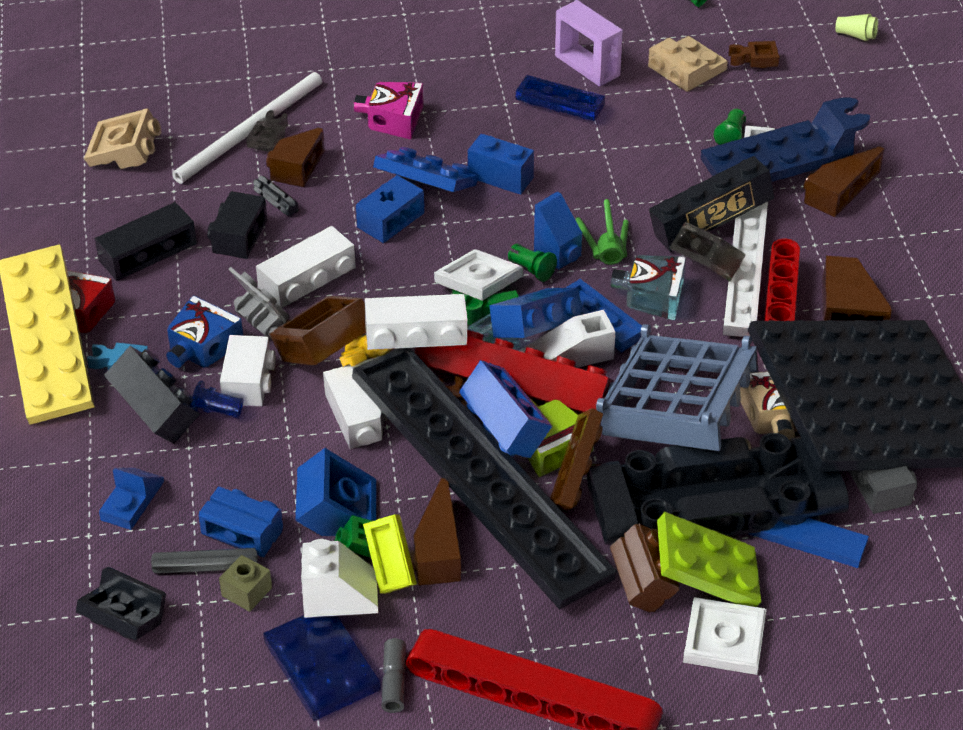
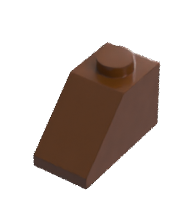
(296, 157)

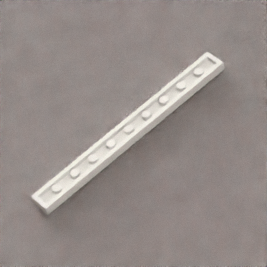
(745, 284)

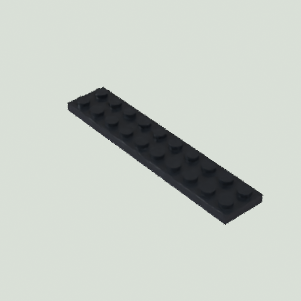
(485, 477)

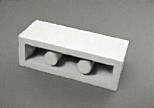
(306, 266)
(416, 321)

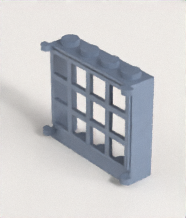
(668, 427)

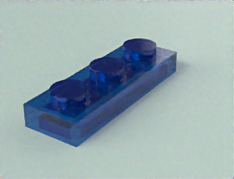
(560, 97)

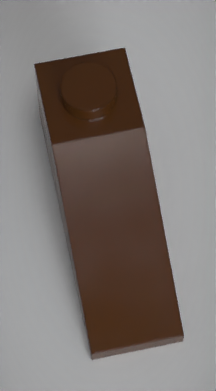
(842, 180)
(436, 542)

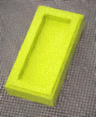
(390, 554)

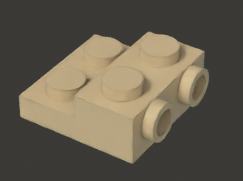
(685, 62)
(124, 139)

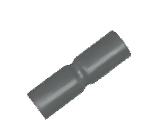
(393, 680)

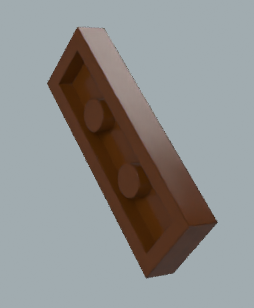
(577, 460)

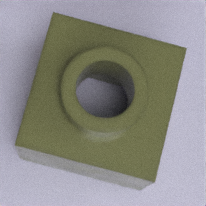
(245, 583)

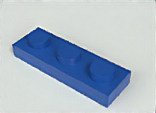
(626, 328)

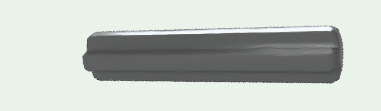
(199, 560)

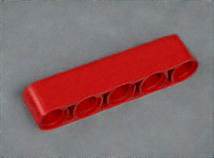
(782, 281)

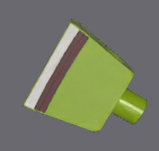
(554, 445)

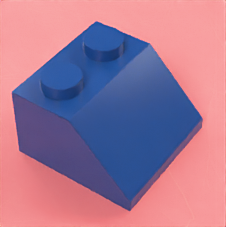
(332, 492)

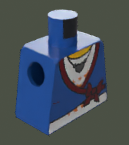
(201, 333)

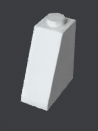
(353, 409)

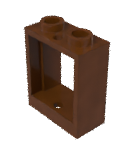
(320, 330)

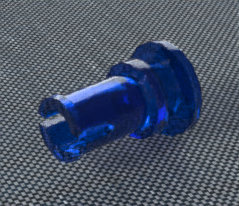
(215, 401)

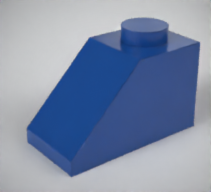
(557, 230)

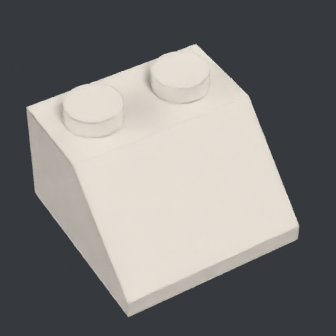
(336, 581)

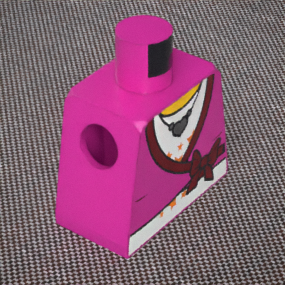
(392, 107)

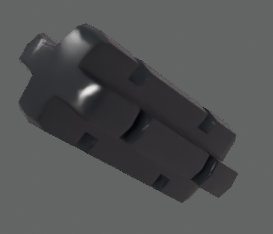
(275, 196)

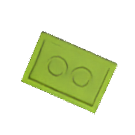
(708, 560)

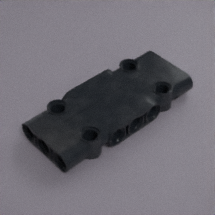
(720, 490)

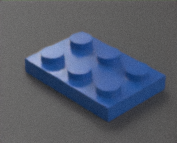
(426, 170)

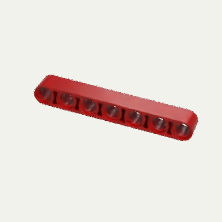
(529, 685)

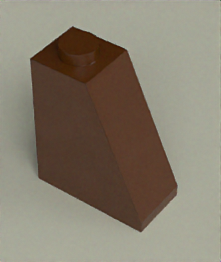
(851, 292)

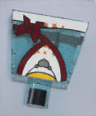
(653, 284)

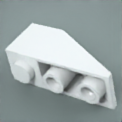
(582, 339)

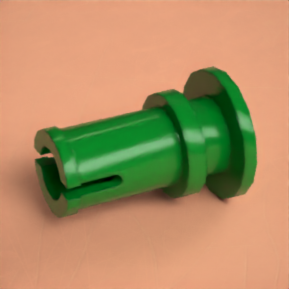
(730, 128)
(538, 263)

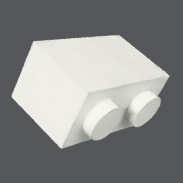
(247, 368)

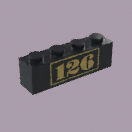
(713, 200)

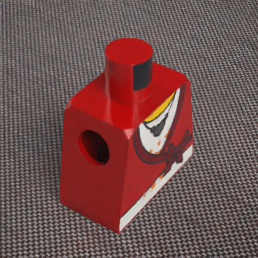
(91, 298)

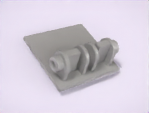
(258, 306)

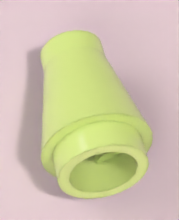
(858, 26)

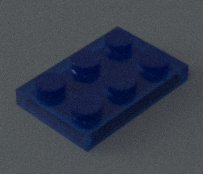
(321, 663)

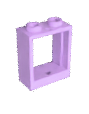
(596, 66)

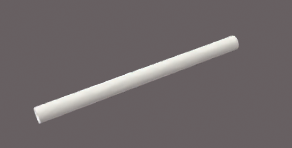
(242, 130)

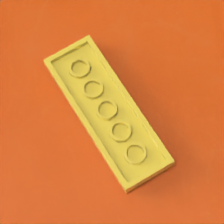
(45, 335)

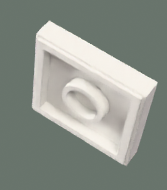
(478, 274)
(725, 635)

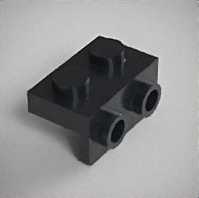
(123, 604)

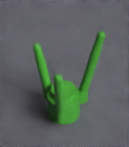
(610, 247)

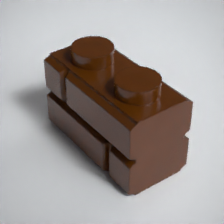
(640, 568)

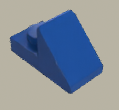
(130, 497)

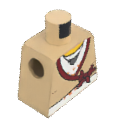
(766, 407)

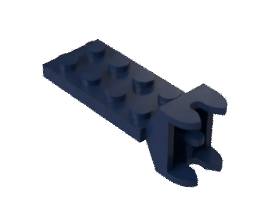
(796, 146)

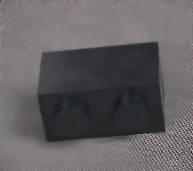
(238, 224)

